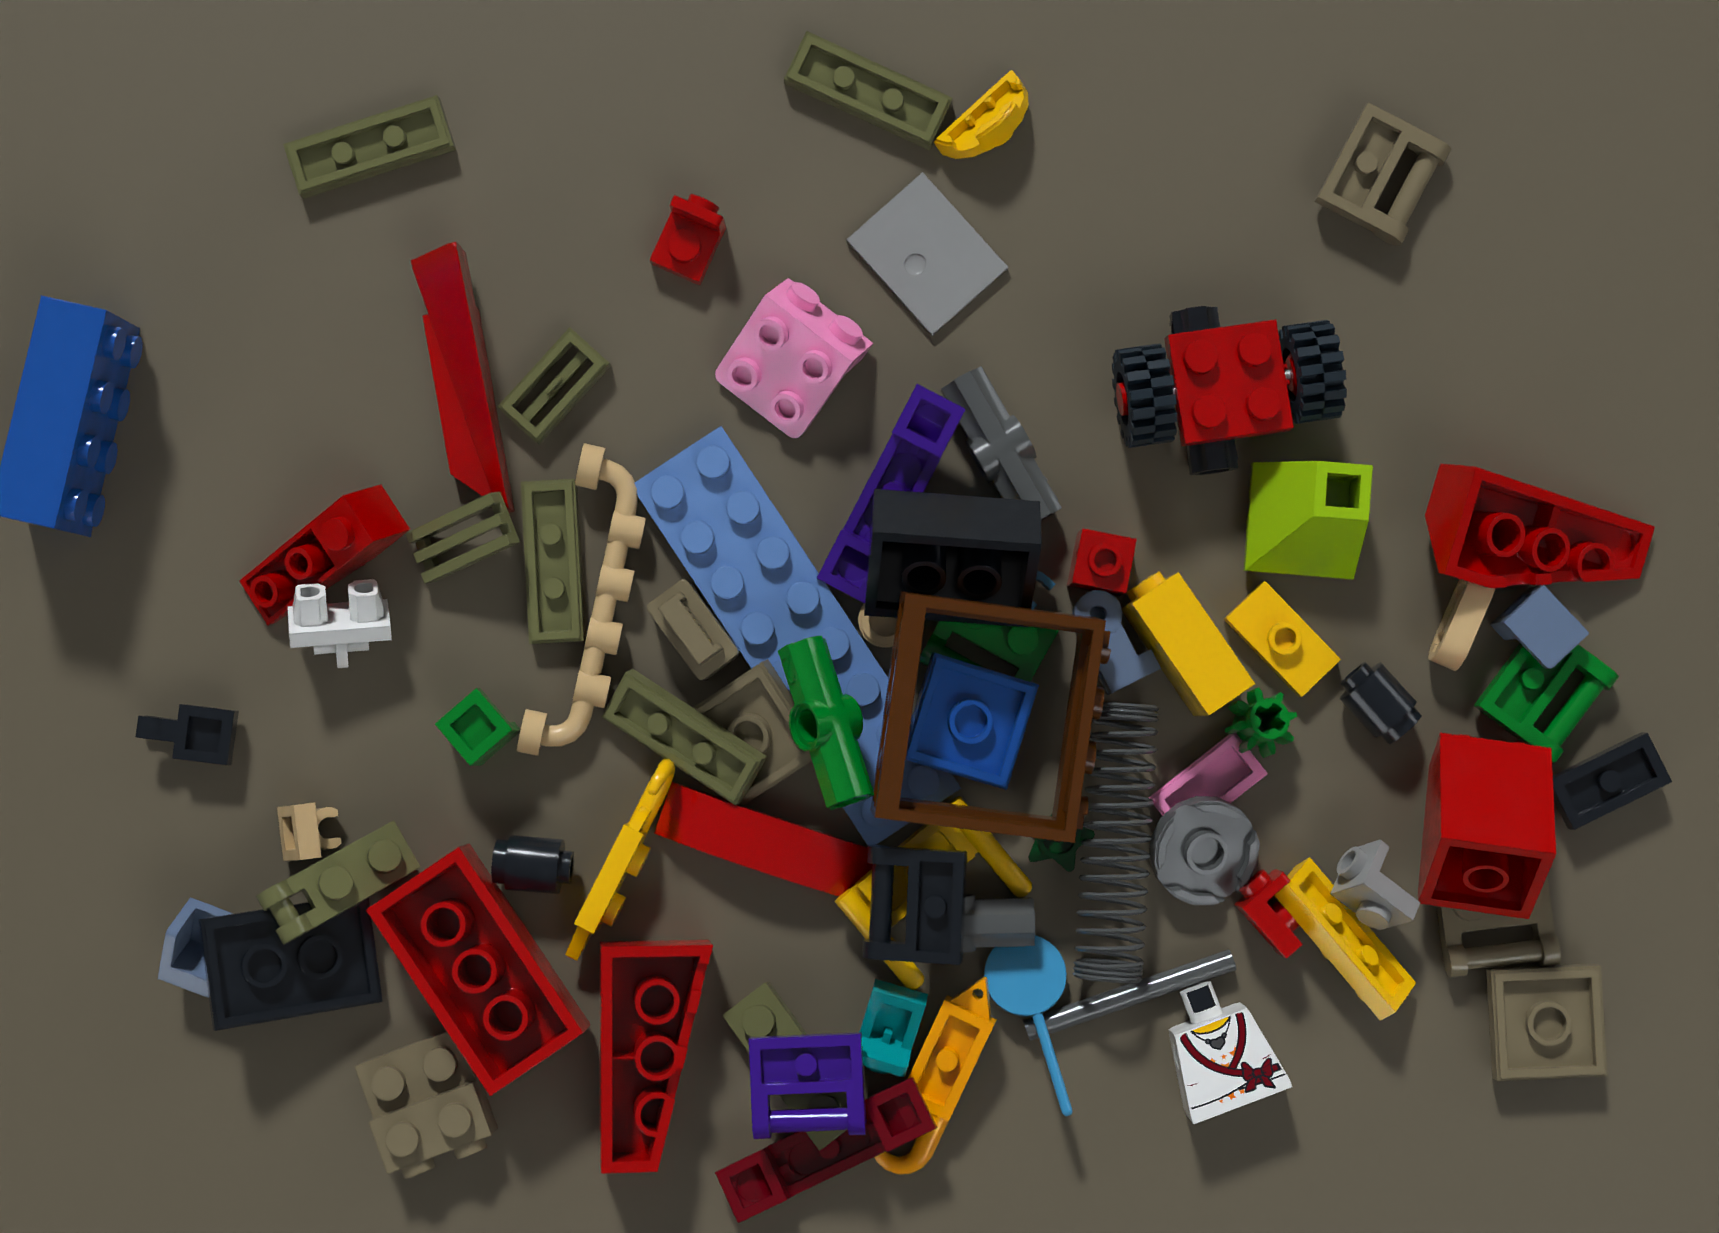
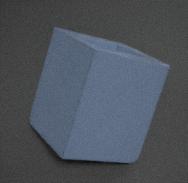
(1541, 626)
(182, 948)

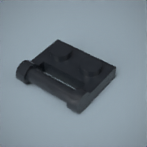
(933, 905)

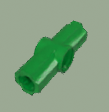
(825, 722)

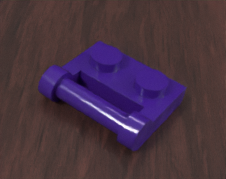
(807, 1066)

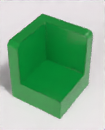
(477, 728)

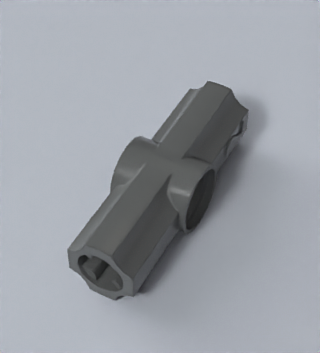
(999, 442)

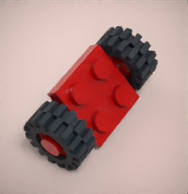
(1229, 383)

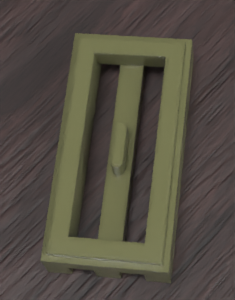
(572, 397)
(428, 552)

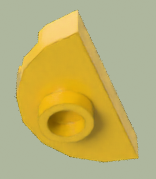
(988, 121)

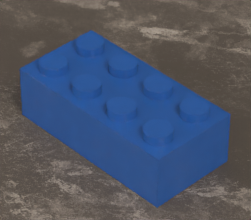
(67, 416)

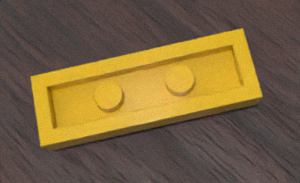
(1345, 940)

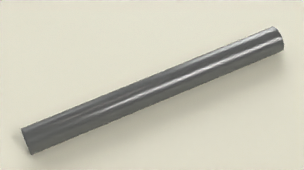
(1134, 993)

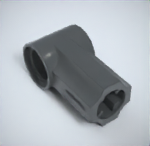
(998, 922)

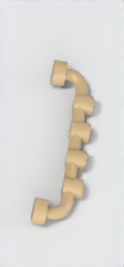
(602, 633)

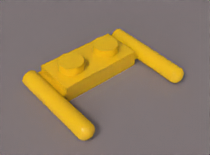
(857, 900)

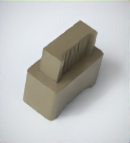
(693, 630)

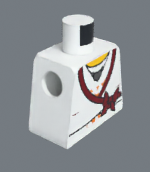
(1221, 1056)

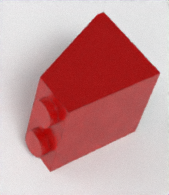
(1487, 826)

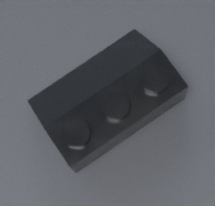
(952, 550)

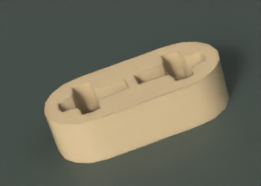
(1460, 624)

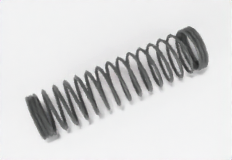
(1106, 969)

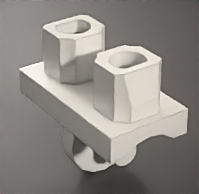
(341, 625)

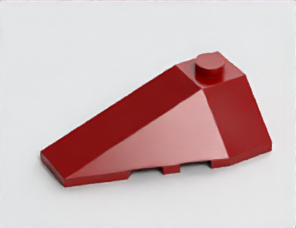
(1520, 534)

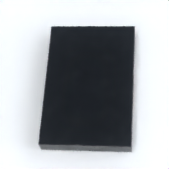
(262, 980)

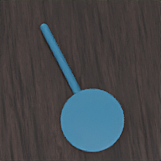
(1027, 984)

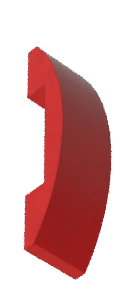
(761, 841)

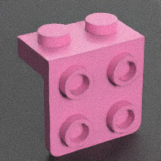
(791, 357)

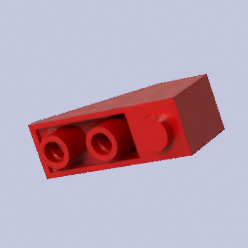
(326, 550)

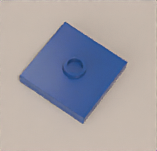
(969, 720)

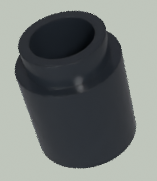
(1379, 701)
(532, 864)

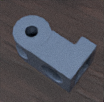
(1124, 663)

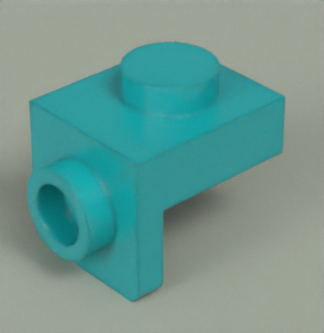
(891, 1027)

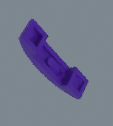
(903, 466)

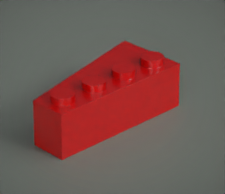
(644, 1035)

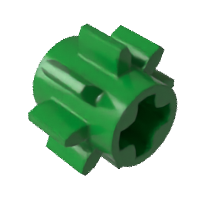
(1275, 721)

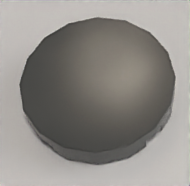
(1204, 850)

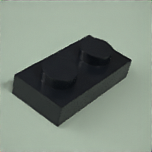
(1609, 780)

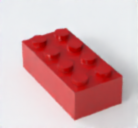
(478, 968)

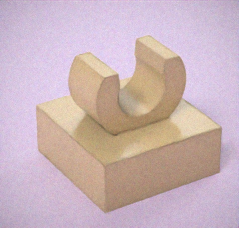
(300, 831)

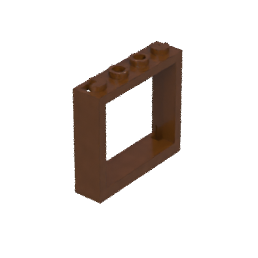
(1077, 751)

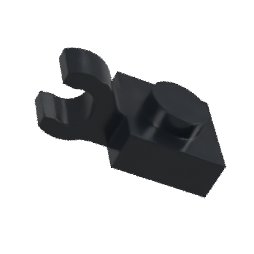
(197, 734)

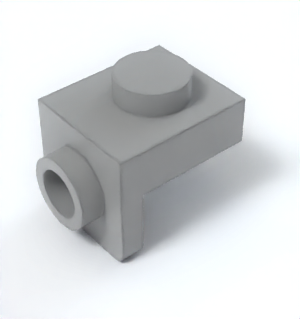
(1368, 891)

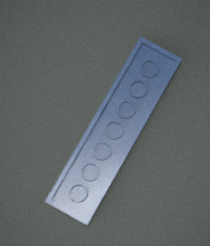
(771, 593)

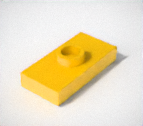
(1282, 639)

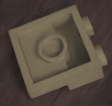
(425, 1105)

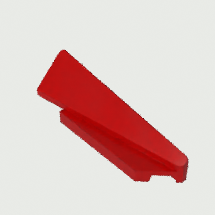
(462, 372)

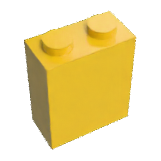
(1186, 643)

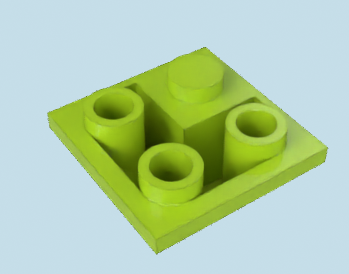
(1307, 518)

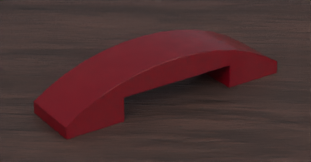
(797, 1164)

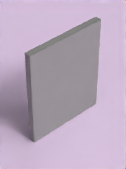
(927, 254)

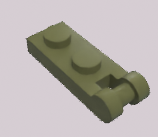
(340, 881)

